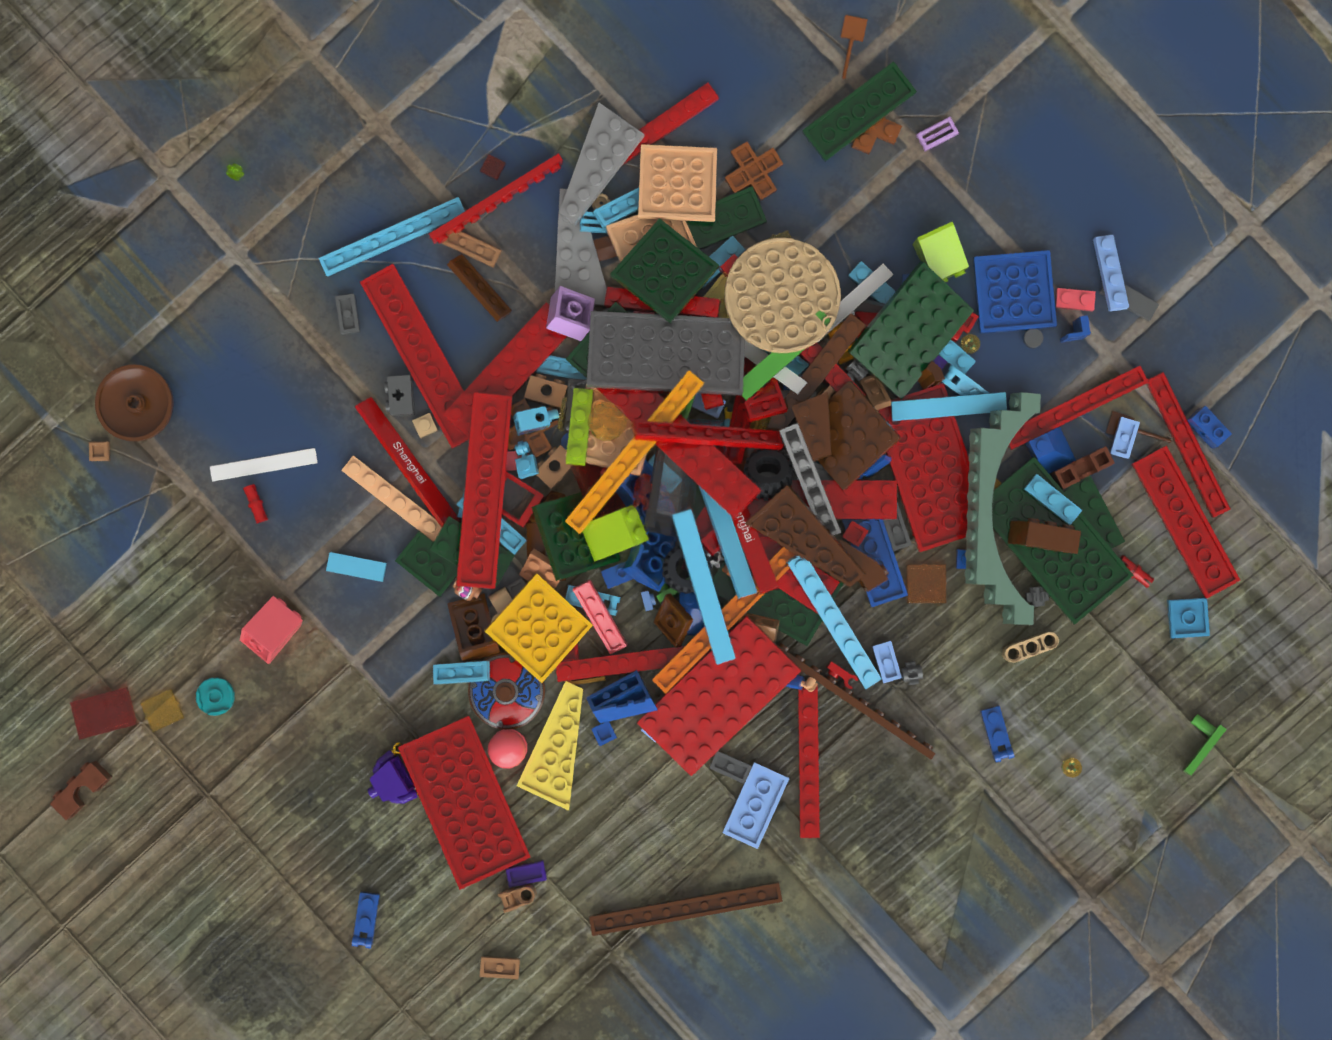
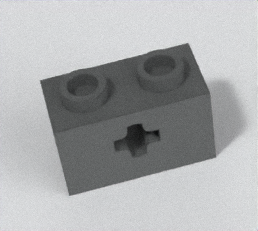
(405, 386)

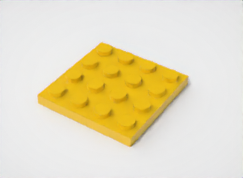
(538, 628)

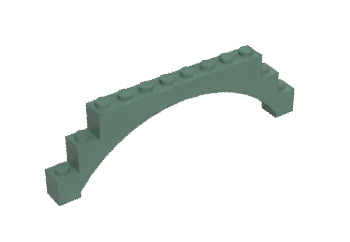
(982, 556)

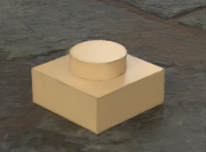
(425, 425)

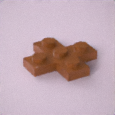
(884, 130)
(753, 171)
(537, 440)

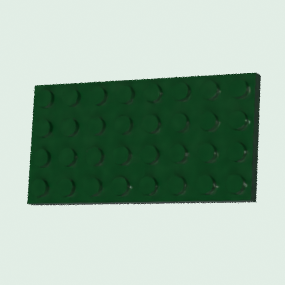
(1071, 580)

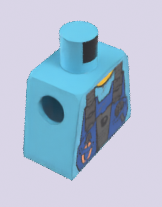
(526, 422)

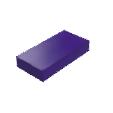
(526, 873)

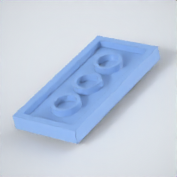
(755, 805)

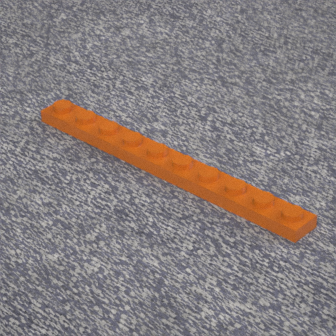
(700, 643)

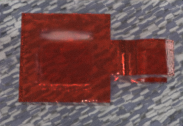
(642, 487)

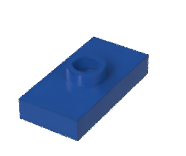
(615, 575)

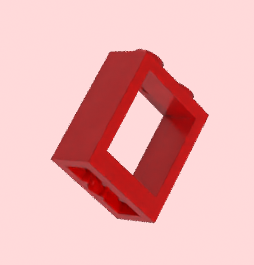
(537, 499)

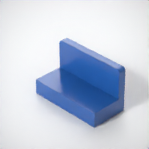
(1081, 330)

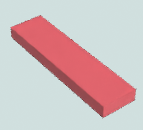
(600, 617)

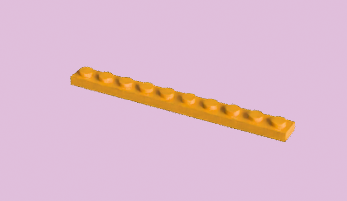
(632, 455)

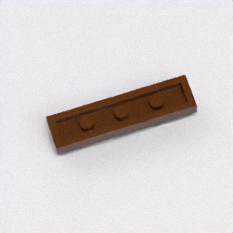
(479, 287)

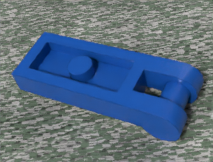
(997, 733)
(366, 919)

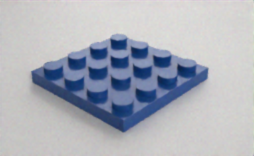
(1014, 291)

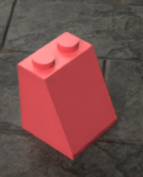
(270, 629)

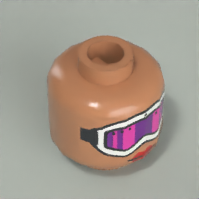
(467, 592)

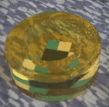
(970, 343)
(1071, 767)

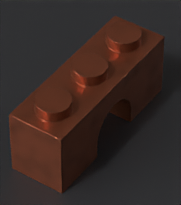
(1082, 468)
(67, 801)

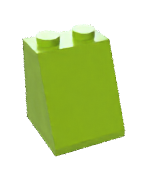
(942, 252)
(615, 533)

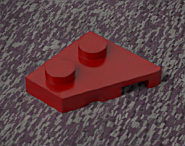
(766, 402)

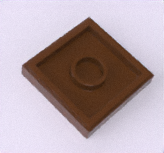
(673, 620)

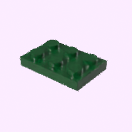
(426, 565)

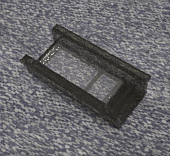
(670, 494)

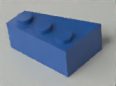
(622, 699)

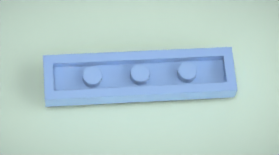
(1111, 273)

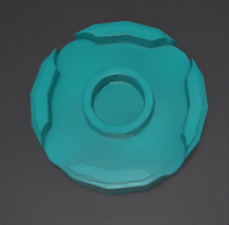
(215, 696)

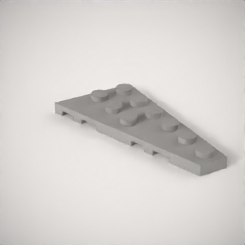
(602, 155)
(577, 260)

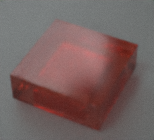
(492, 167)

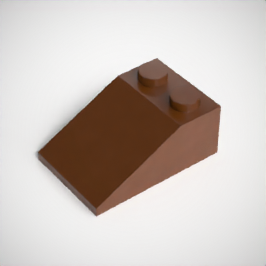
(874, 572)
(469, 624)

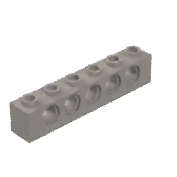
(809, 477)

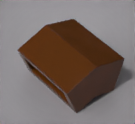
(604, 248)
(931, 376)

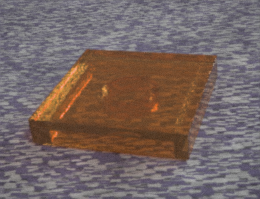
(926, 583)

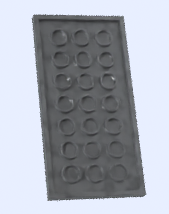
(655, 355)

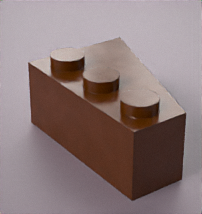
(814, 424)
(1044, 536)

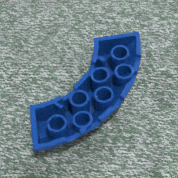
(648, 557)

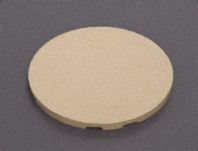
(777, 293)

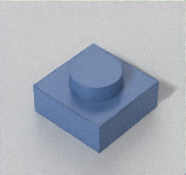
(648, 600)

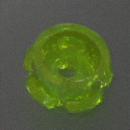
(234, 172)

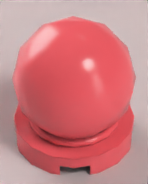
(507, 748)

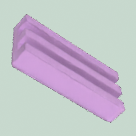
(923, 141)

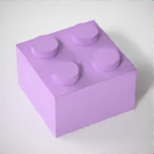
(570, 313)

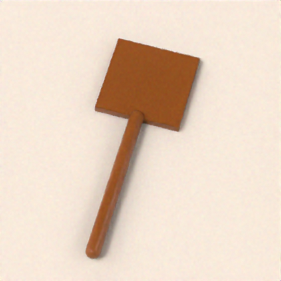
(852, 29)

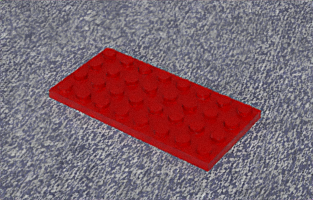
(931, 474)
(719, 698)
(464, 802)

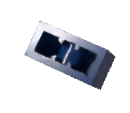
(1208, 427)

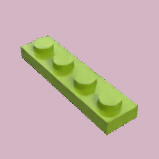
(579, 428)

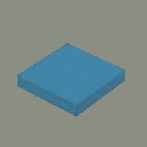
(1188, 618)

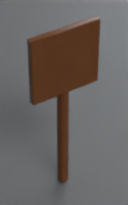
(1113, 423)

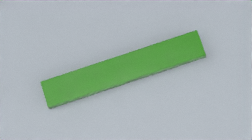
(770, 367)

